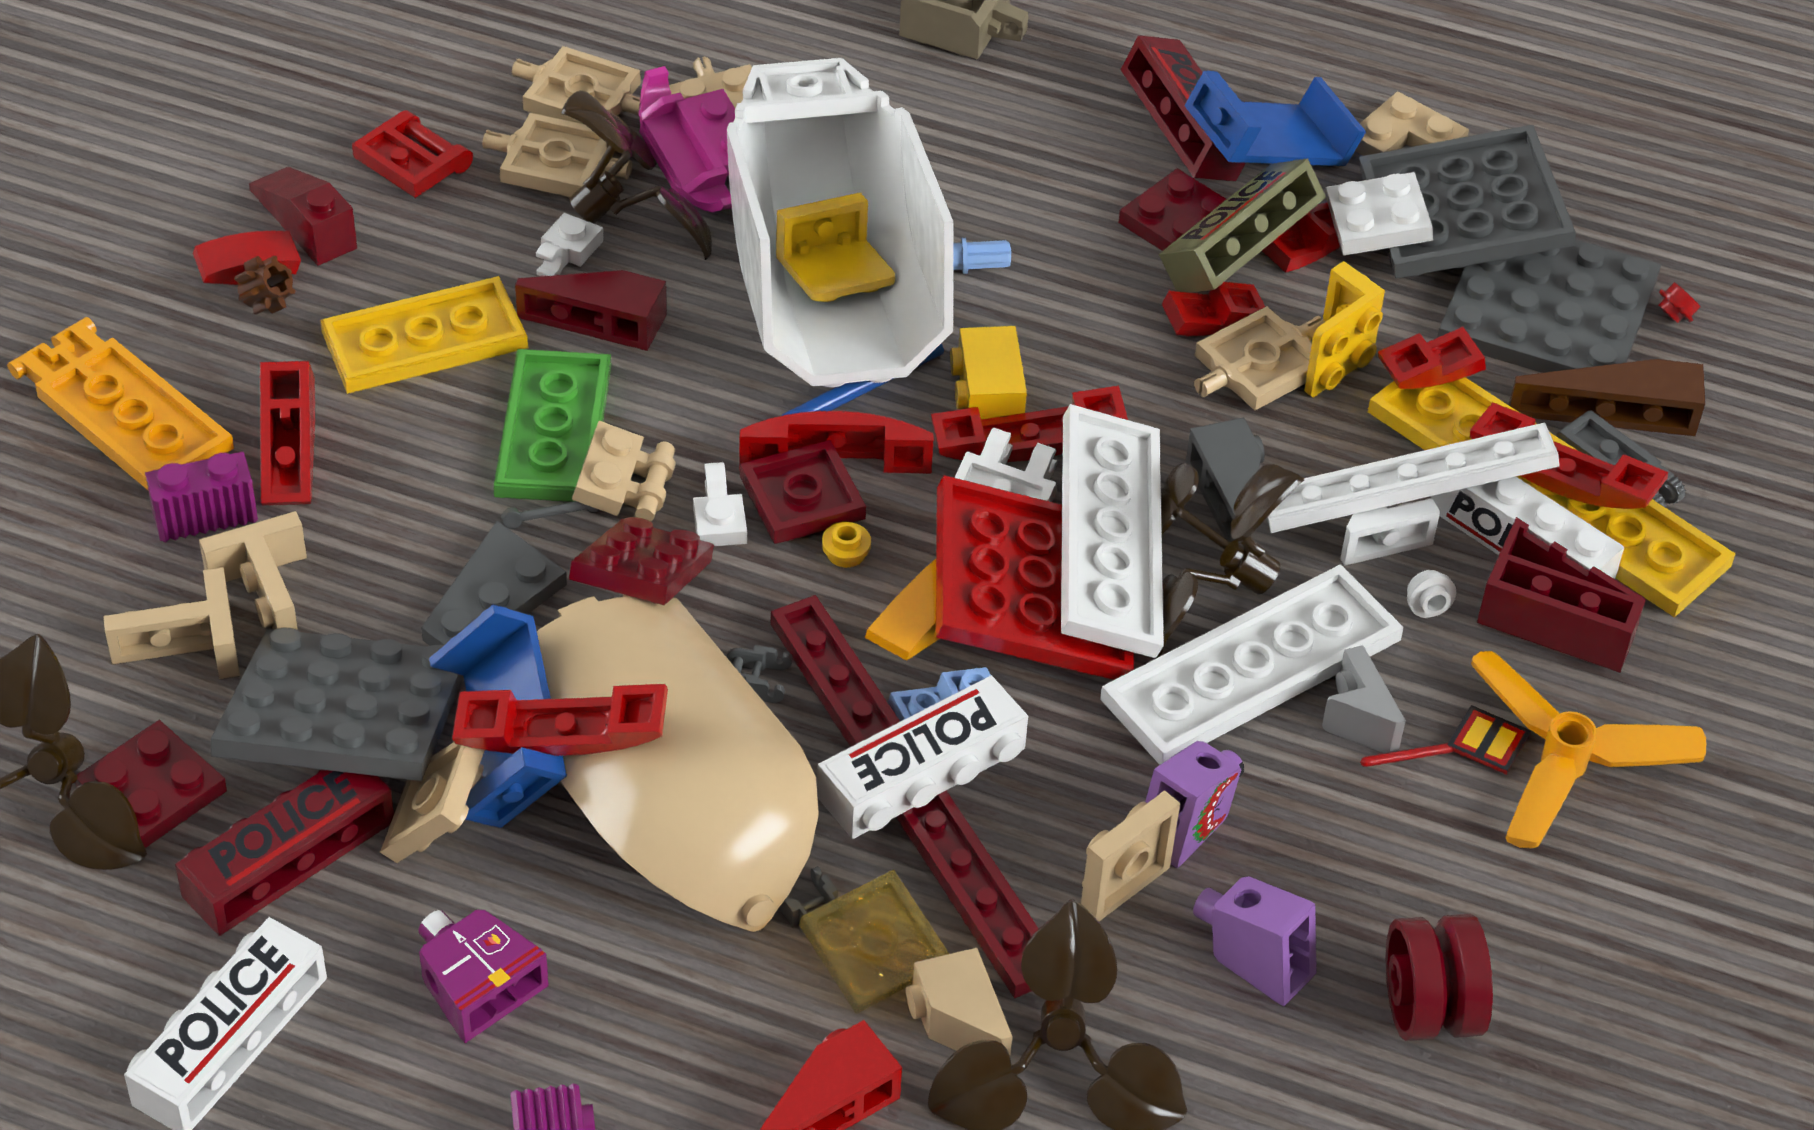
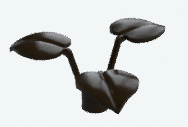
(602, 189)
(1242, 561)
(98, 820)
(1063, 964)

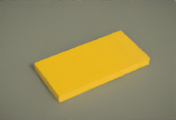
(423, 334)

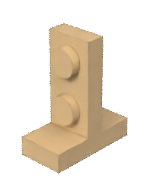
(255, 555)
(178, 629)

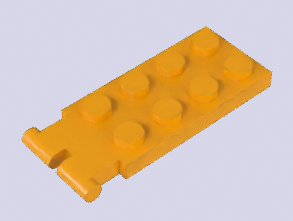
(119, 402)

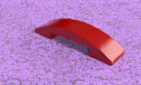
(966, 432)
(853, 434)
(1579, 475)
(561, 726)

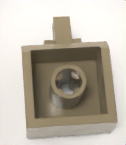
(961, 24)

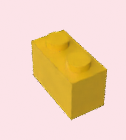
(989, 371)

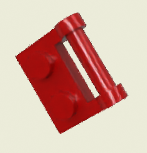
(405, 162)

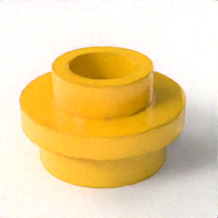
(846, 544)

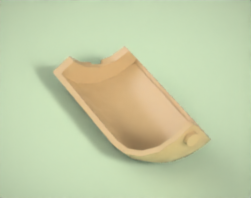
(718, 802)

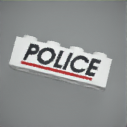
(1491, 508)
(921, 757)
(225, 1026)

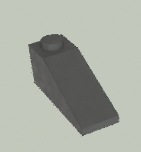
(1225, 460)

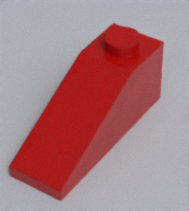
(287, 432)
(839, 1083)

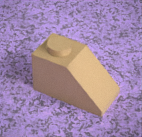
(957, 1001)

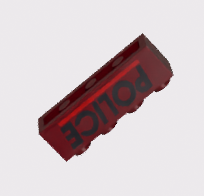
(1163, 80)
(282, 845)

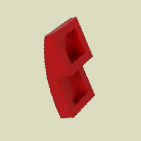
(1305, 240)
(225, 256)
(1208, 313)
(1426, 364)

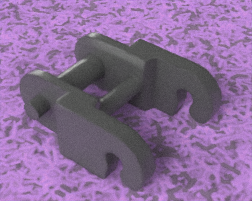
(759, 659)
(794, 910)

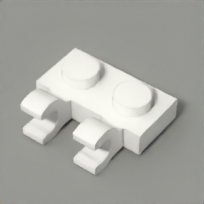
(991, 470)

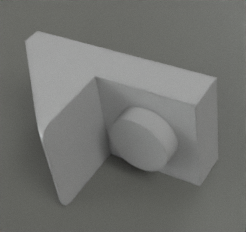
(1364, 705)

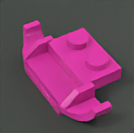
(688, 139)

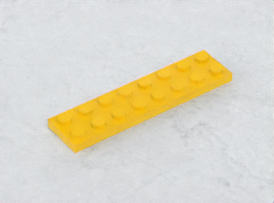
(1662, 553)

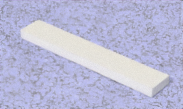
(1416, 476)

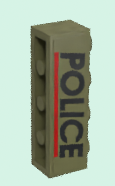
(1242, 226)

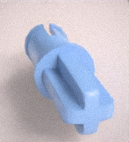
(981, 255)

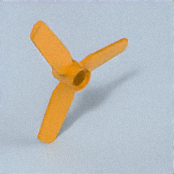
(1571, 744)

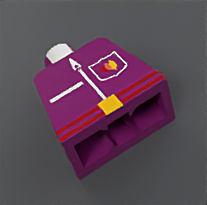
(478, 969)

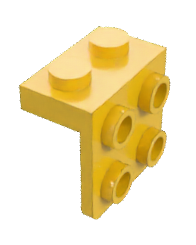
(829, 249)
(1349, 329)

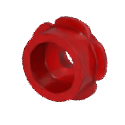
(1678, 303)

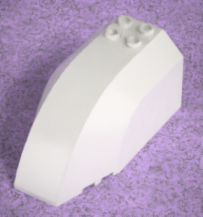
(820, 136)

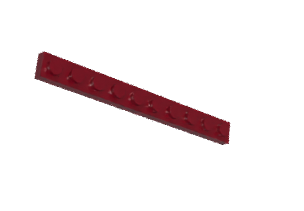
(935, 829)

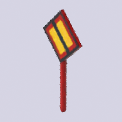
(1478, 737)

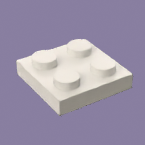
(1379, 213)

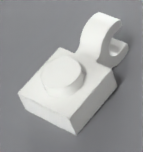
(567, 241)
(718, 515)

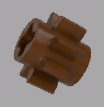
(265, 284)

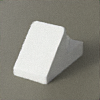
(1389, 531)

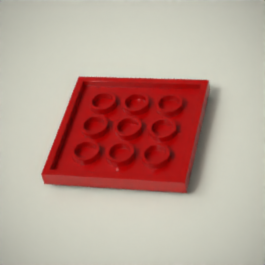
(1004, 579)

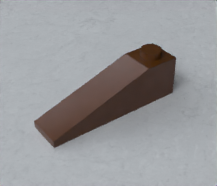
(1628, 395)

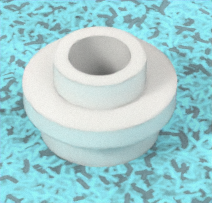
(1430, 593)

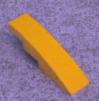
(910, 619)

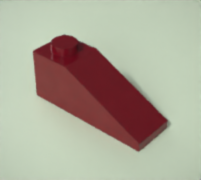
(311, 212)
(596, 304)

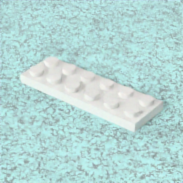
(1111, 532)
(1249, 664)

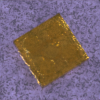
(872, 940)

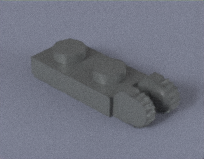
(1603, 441)

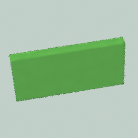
(550, 422)

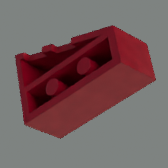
(1559, 603)

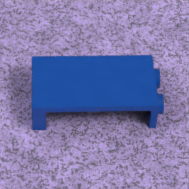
(1275, 132)
(503, 654)

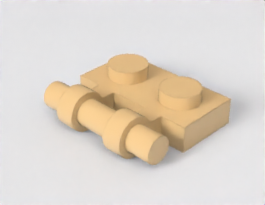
(609, 468)

